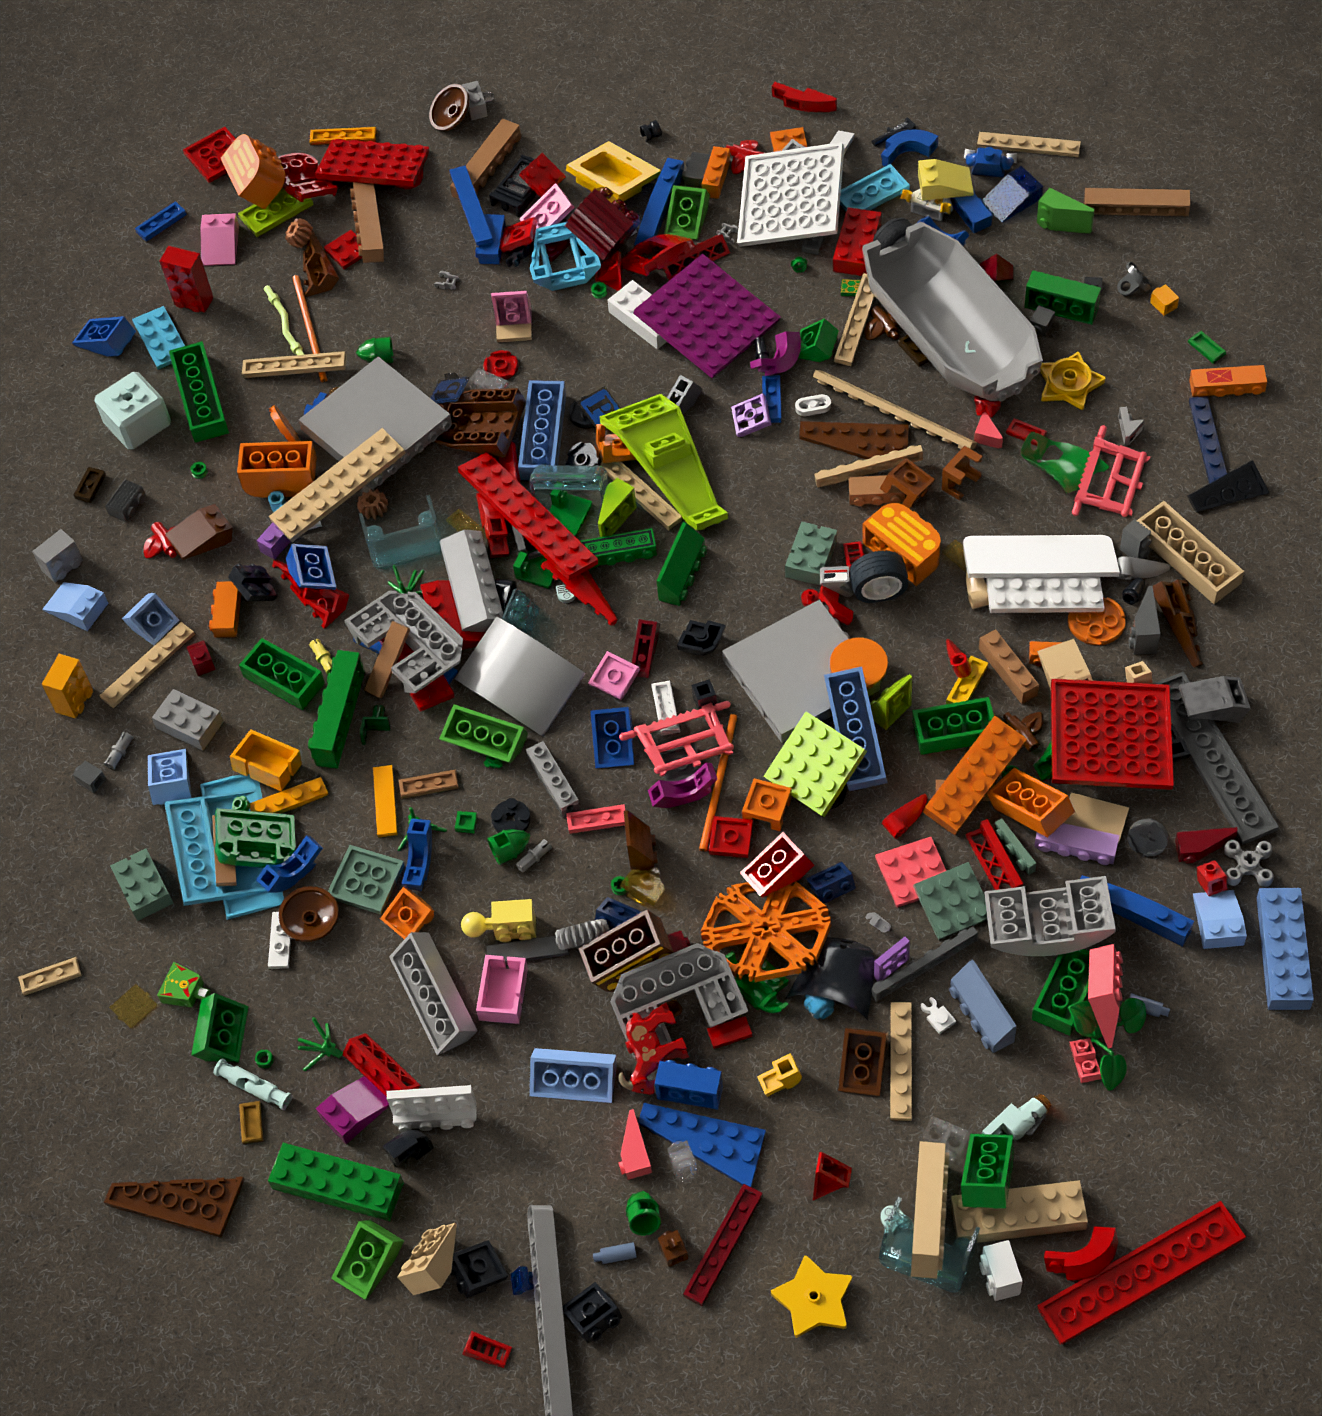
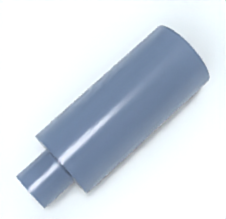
(1153, 1007)
(615, 1253)

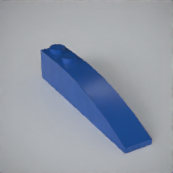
(660, 199)
(1149, 914)

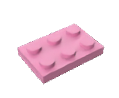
(550, 208)

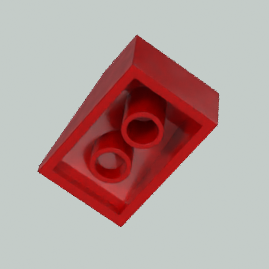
(776, 866)

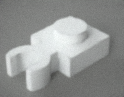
(938, 1018)

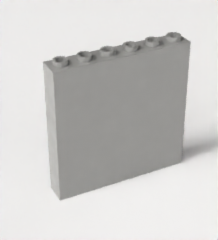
(372, 401)
(786, 667)

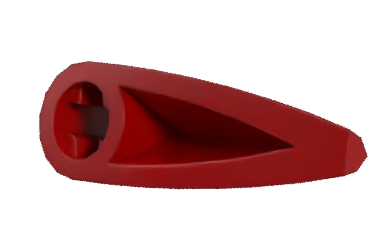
(958, 660)
(905, 816)

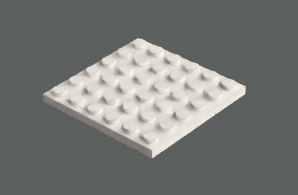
(791, 194)

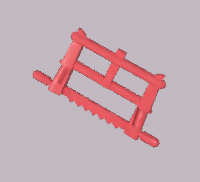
(1104, 502)
(653, 751)

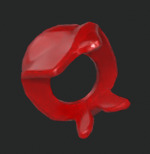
(984, 405)

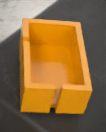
(67, 686)
(265, 760)

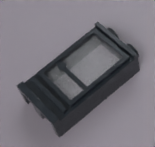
(513, 189)

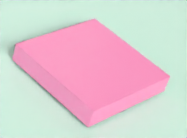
(614, 675)

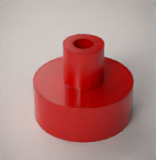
(809, 596)

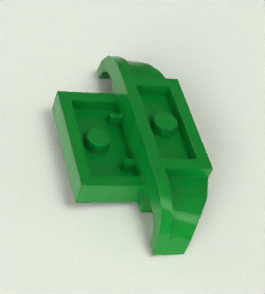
(763, 993)

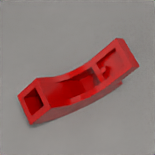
(1087, 1261)

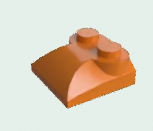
(407, 913)

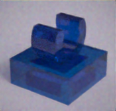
(520, 1280)

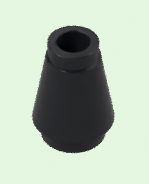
(1133, 591)

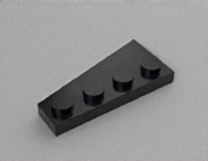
(1232, 487)

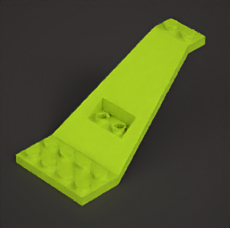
(664, 448)

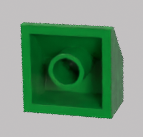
(818, 341)

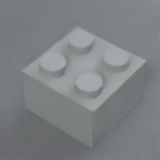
(58, 556)

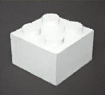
(1001, 1271)

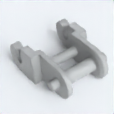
(730, 229)
(445, 284)
(878, 922)

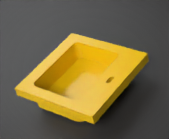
(614, 169)

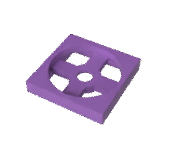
(747, 405)
(891, 960)

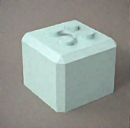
(132, 410)

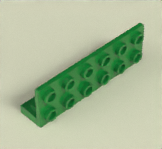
(568, 511)

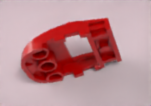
(301, 169)
(672, 247)

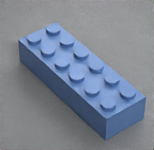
(542, 426)
(855, 721)
(1284, 949)

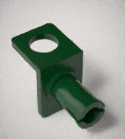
(376, 722)

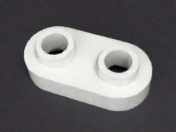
(812, 404)

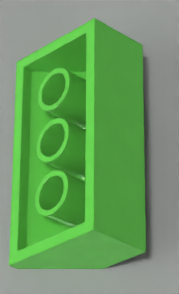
(483, 734)

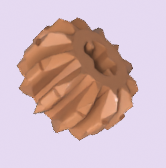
(298, 233)
(372, 504)

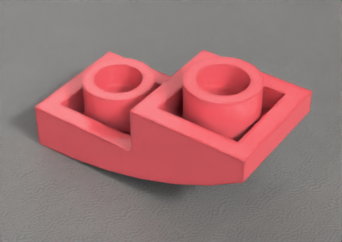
(1085, 1060)

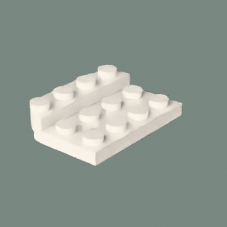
(433, 1108)

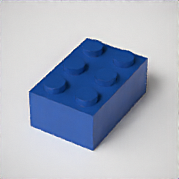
(688, 1084)

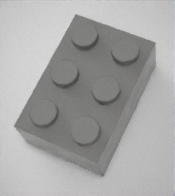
(187, 719)

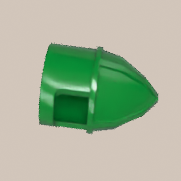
(375, 348)
(508, 844)
(640, 1204)

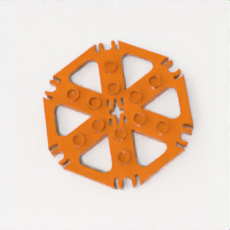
(778, 935)

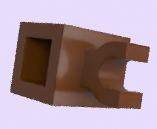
(672, 1247)

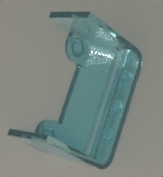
(568, 478)
(404, 545)
(898, 1246)

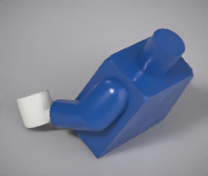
(989, 161)

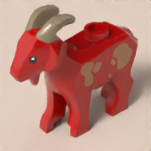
(647, 1049)

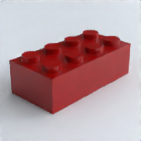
(857, 230)
(186, 279)

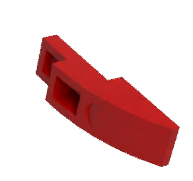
(808, 101)
(494, 528)

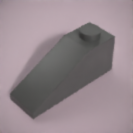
(684, 393)

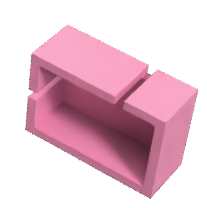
(502, 989)

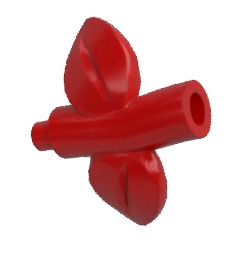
(746, 148)
(158, 542)

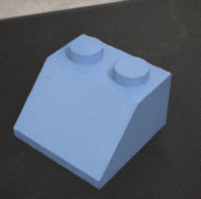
(150, 618)

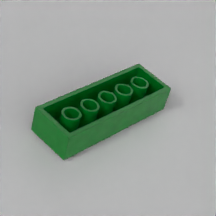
(198, 392)
(336, 709)
(336, 1181)

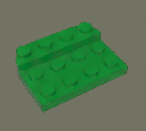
(253, 837)

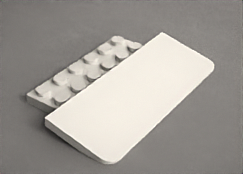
(1042, 571)

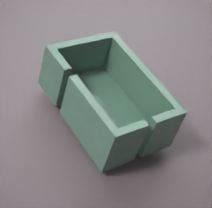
(810, 552)
(141, 884)

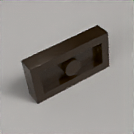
(912, 351)
(89, 484)

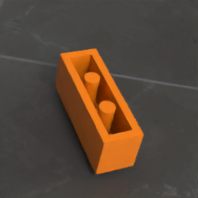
(716, 171)
(225, 610)

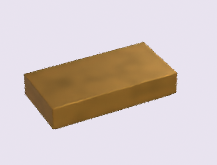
(251, 1122)

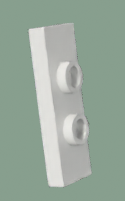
(665, 705)
(279, 945)

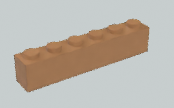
(491, 154)
(1138, 201)
(367, 222)

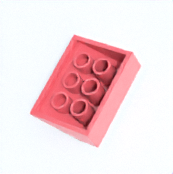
(1104, 988)

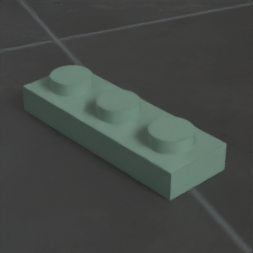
(1014, 847)

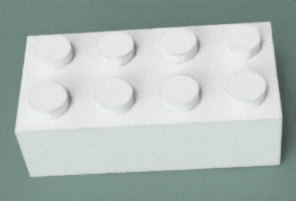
(622, 307)

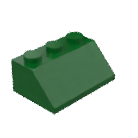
(219, 1029)

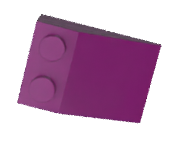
(352, 1108)

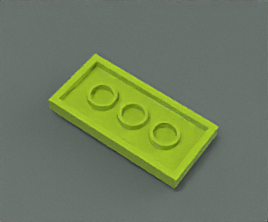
(278, 211)

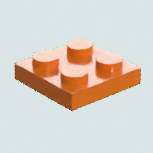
(783, 137)

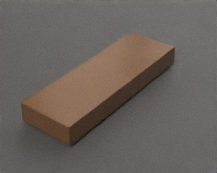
(428, 784)

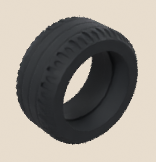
(892, 232)

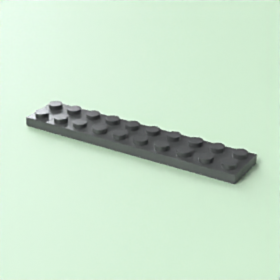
(1220, 769)

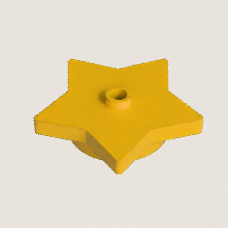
(1069, 380)
(809, 1312)

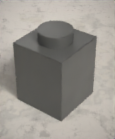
(1042, 320)
(89, 776)

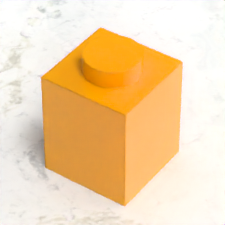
(1164, 299)

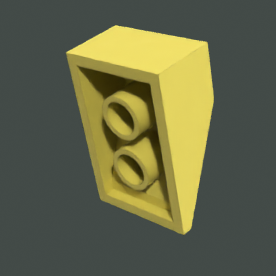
(943, 180)

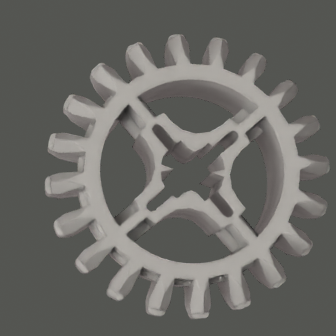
(580, 934)

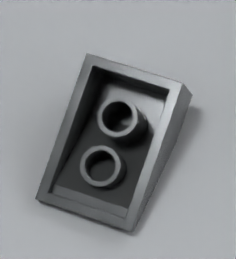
(1146, 630)

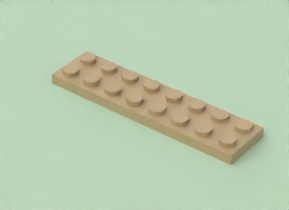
(337, 485)

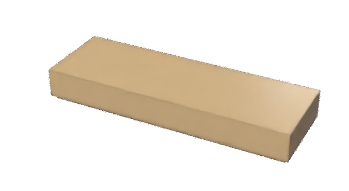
(49, 976)

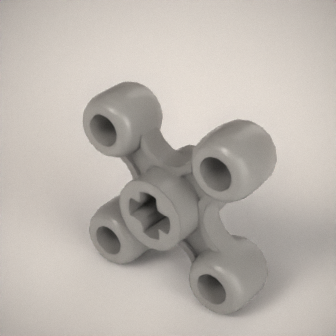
(1263, 851)

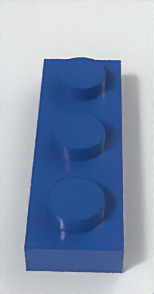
(160, 221)
(771, 390)

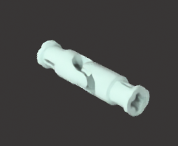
(255, 1085)

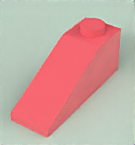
(633, 1151)

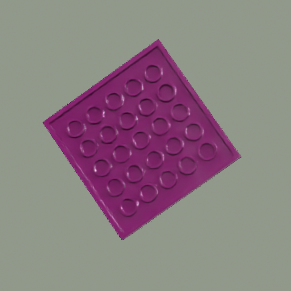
(706, 315)

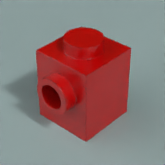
(1212, 878)

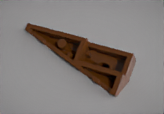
(318, 268)
(1179, 615)

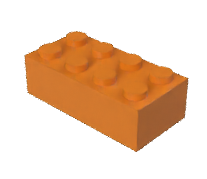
(1031, 802)

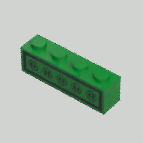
(622, 547)

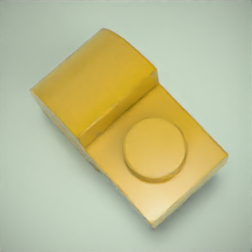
(784, 1075)

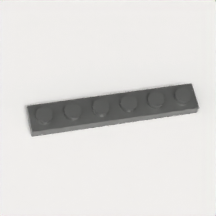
(930, 960)

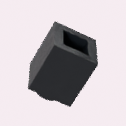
(703, 693)

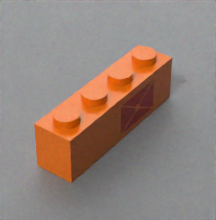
(1228, 381)

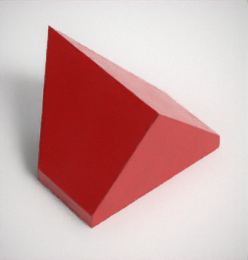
(611, 272)
(830, 1175)

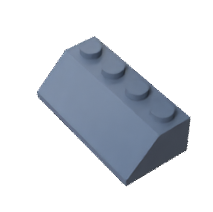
(983, 1007)

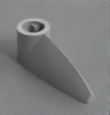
(1142, 568)

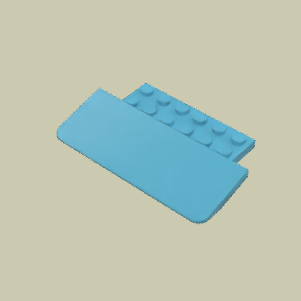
(194, 849)

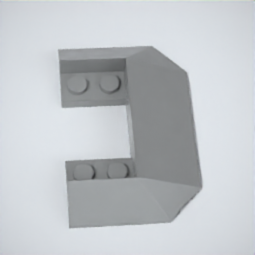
(431, 638)
(674, 976)

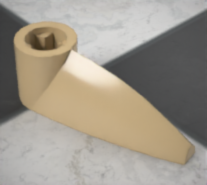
(977, 592)

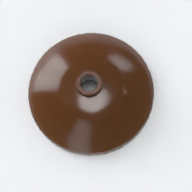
(449, 107)
(301, 906)

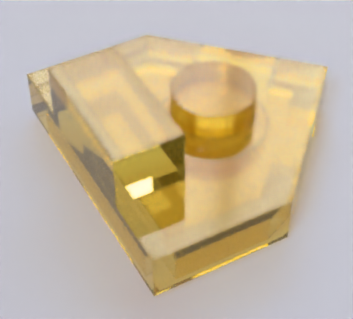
(644, 886)

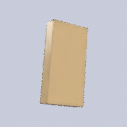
(514, 332)

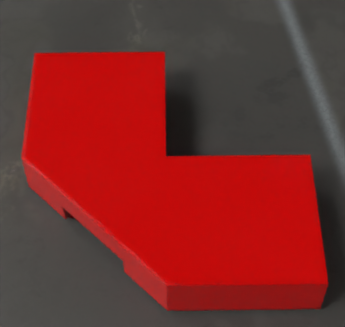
(836, 609)

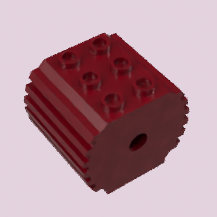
(603, 222)

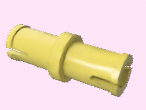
(322, 655)

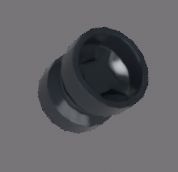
(651, 130)

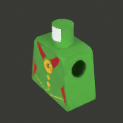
(182, 987)

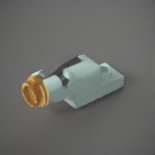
(1020, 1120)

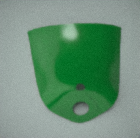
(1068, 468)

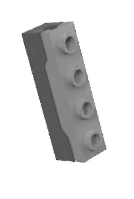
(552, 779)

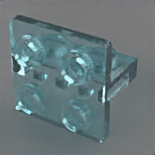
(521, 612)

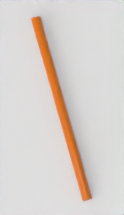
(306, 316)
(717, 787)

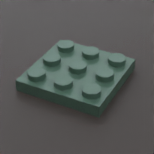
(365, 879)
(952, 900)

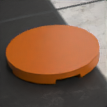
(283, 424)
(1098, 627)
(860, 653)

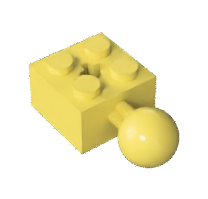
(509, 921)

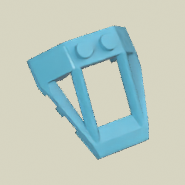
(543, 275)

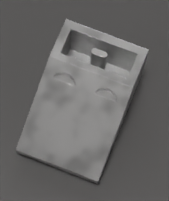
(1215, 699)

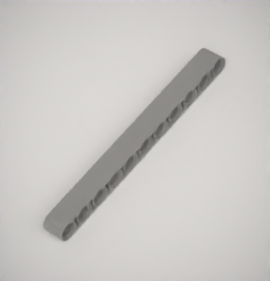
(549, 1311)

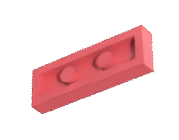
(596, 819)

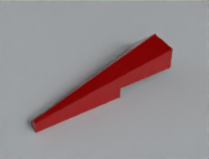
(585, 590)
(325, 602)

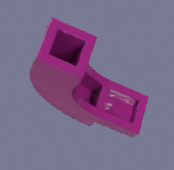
(787, 352)
(675, 793)

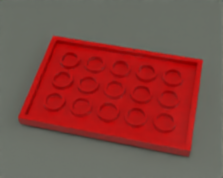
(372, 162)

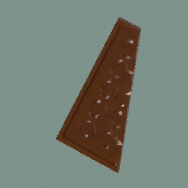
(856, 438)
(185, 1202)

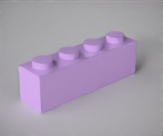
(1080, 842)

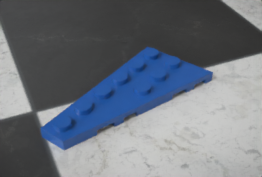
(718, 1143)

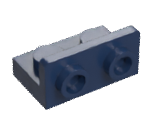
(832, 882)
(615, 912)

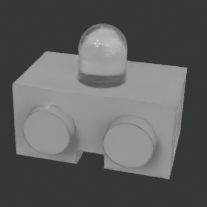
(477, 105)

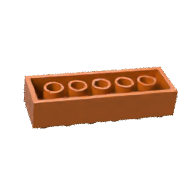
(974, 775)

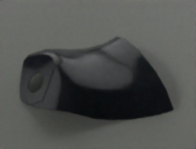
(839, 975)

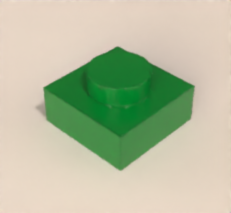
(466, 822)

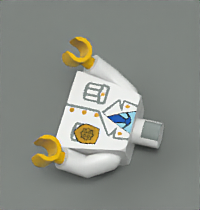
(933, 208)

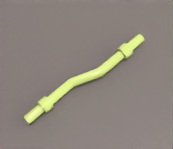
(275, 300)

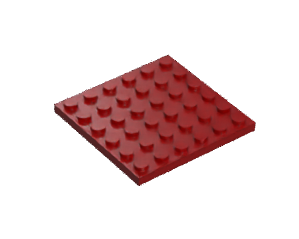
(1111, 734)

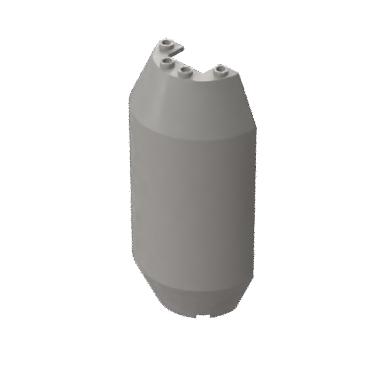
(945, 301)

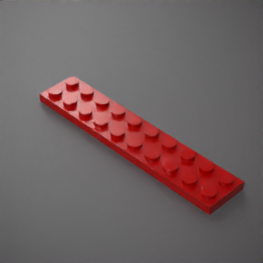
(528, 516)
(1141, 1272)

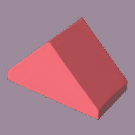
(987, 433)

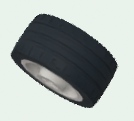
(879, 576)

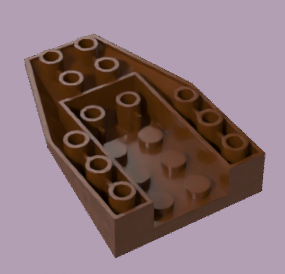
(483, 420)

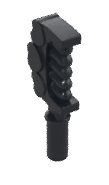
(906, 125)

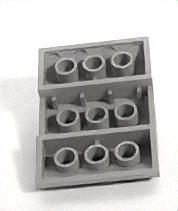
(520, 676)
(1050, 919)

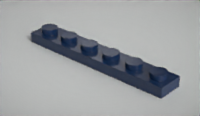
(1207, 437)

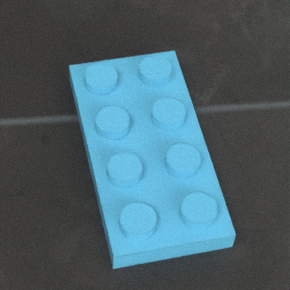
(874, 189)
(158, 335)

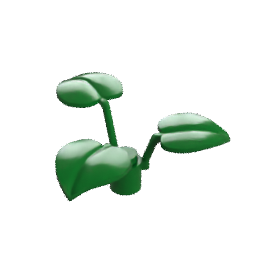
(1133, 1015)

